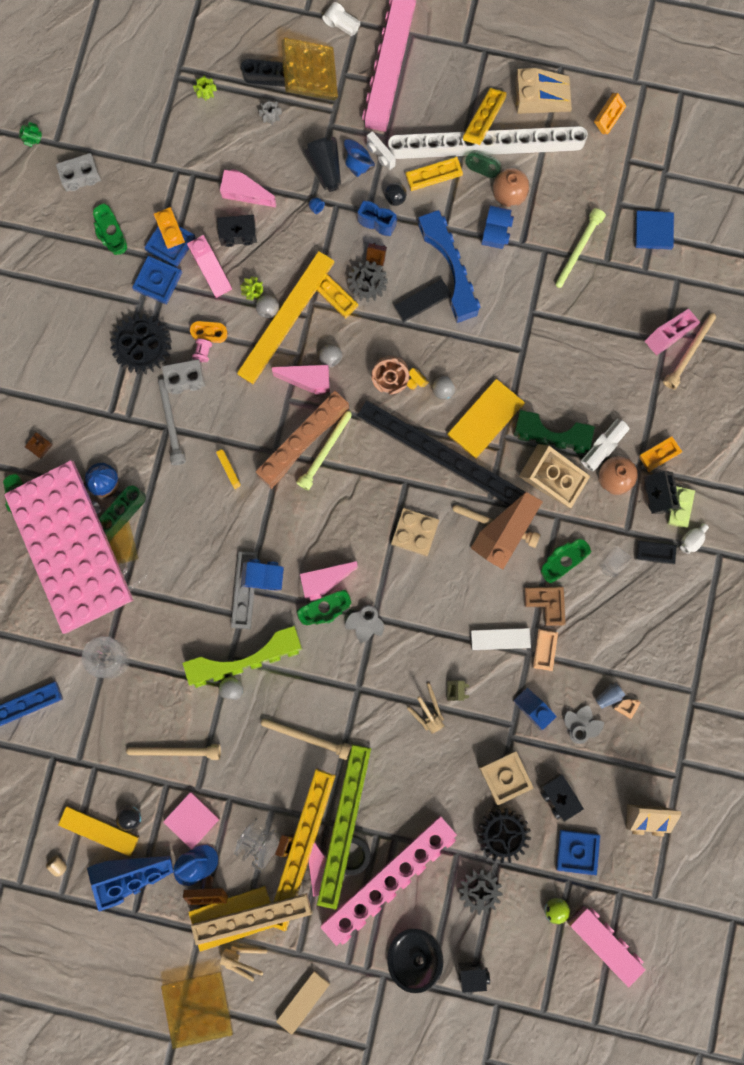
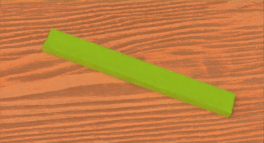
(344, 827)

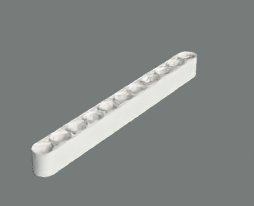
(494, 137)

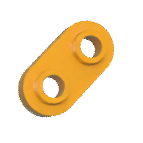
(209, 331)

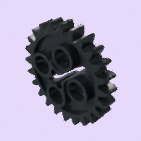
(131, 331)

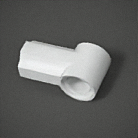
(338, 17)

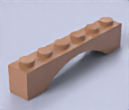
(319, 421)

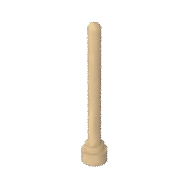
(673, 380)
(531, 538)
(342, 749)
(212, 751)

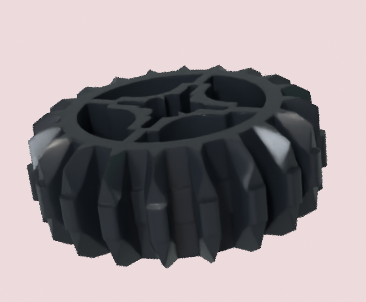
(513, 833)

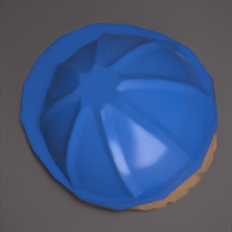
(102, 480)

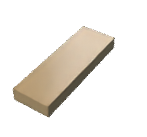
(303, 1002)

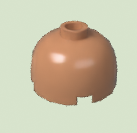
(511, 187)
(390, 374)
(618, 475)

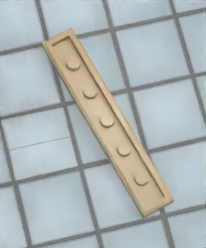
(251, 919)

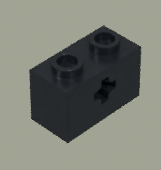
(229, 225)
(662, 483)
(570, 805)
(473, 977)

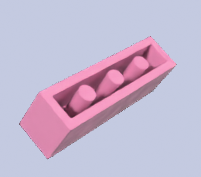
(606, 946)

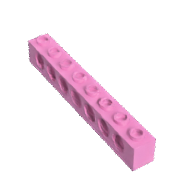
(340, 934)

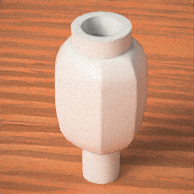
(693, 539)

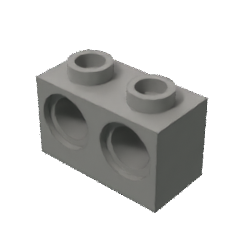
(77, 167)
(183, 371)

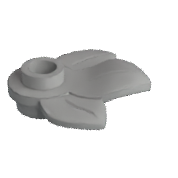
(365, 626)
(584, 722)

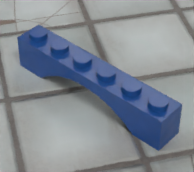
(435, 233)

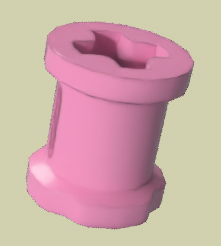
(202, 350)

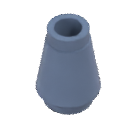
(610, 695)

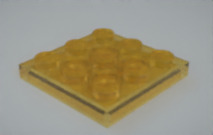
(309, 69)
(197, 1010)

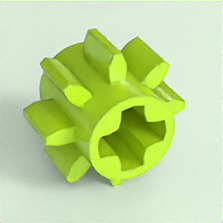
(204, 88)
(251, 288)

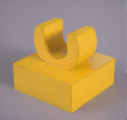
(417, 379)

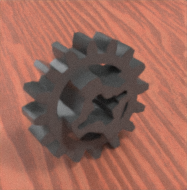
(373, 277)
(470, 890)

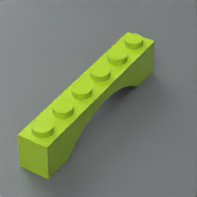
(282, 643)

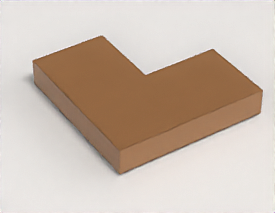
(551, 599)

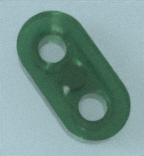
(483, 166)

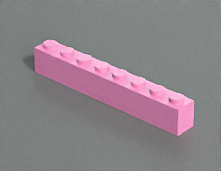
(389, 64)

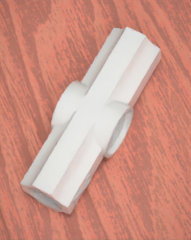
(605, 445)

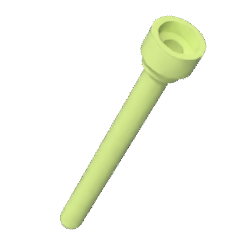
(596, 217)
(306, 480)

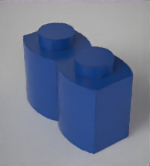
(377, 218)
(496, 227)
(262, 575)

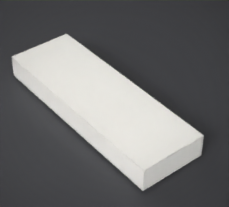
(500, 639)

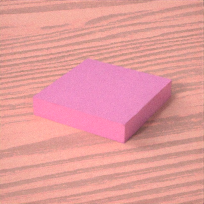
(191, 820)

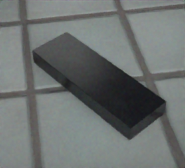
(422, 300)

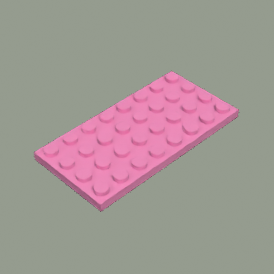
(68, 547)

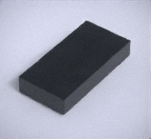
(656, 552)

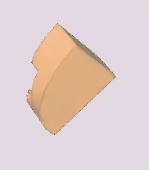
(627, 707)

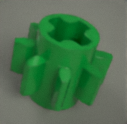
(30, 134)

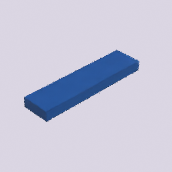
(29, 703)

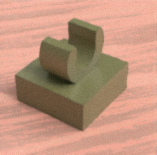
(456, 690)

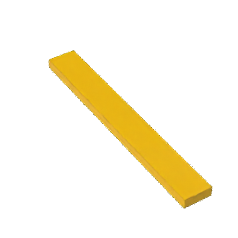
(285, 318)
(304, 838)

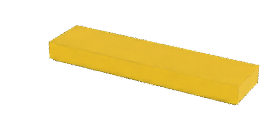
(484, 116)
(98, 831)

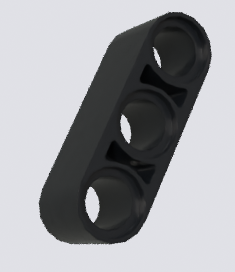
(258, 75)

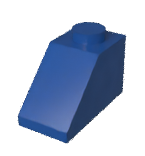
(534, 709)

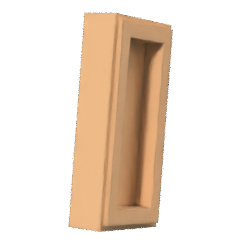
(545, 650)

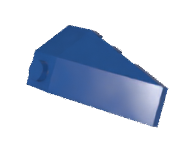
(119, 878)

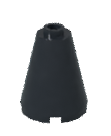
(324, 161)

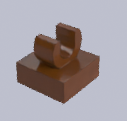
(376, 254)
(38, 445)

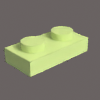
(681, 517)

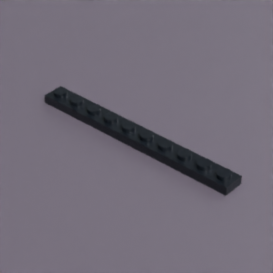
(439, 453)

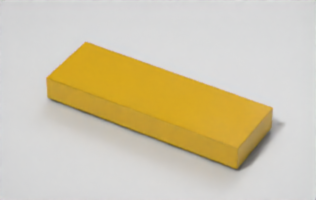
(434, 174)
(337, 297)

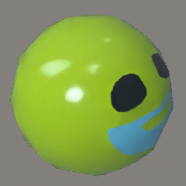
(557, 911)

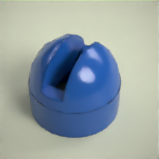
(316, 205)

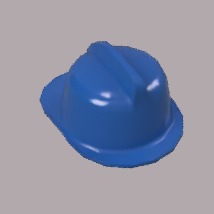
(357, 158)
(195, 865)

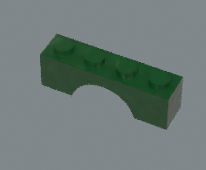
(530, 428)

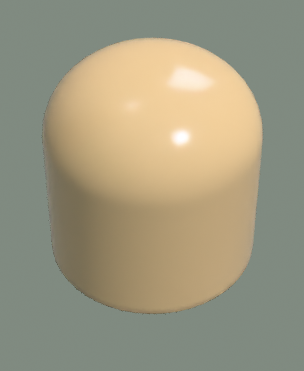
(56, 866)

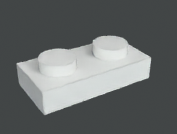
(375, 146)

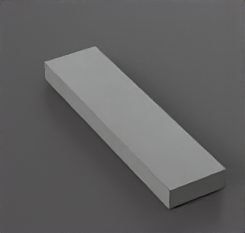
(243, 596)

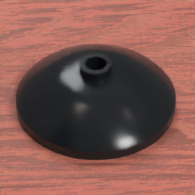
(405, 964)

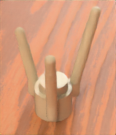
(433, 722)
(231, 961)

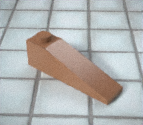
(504, 533)

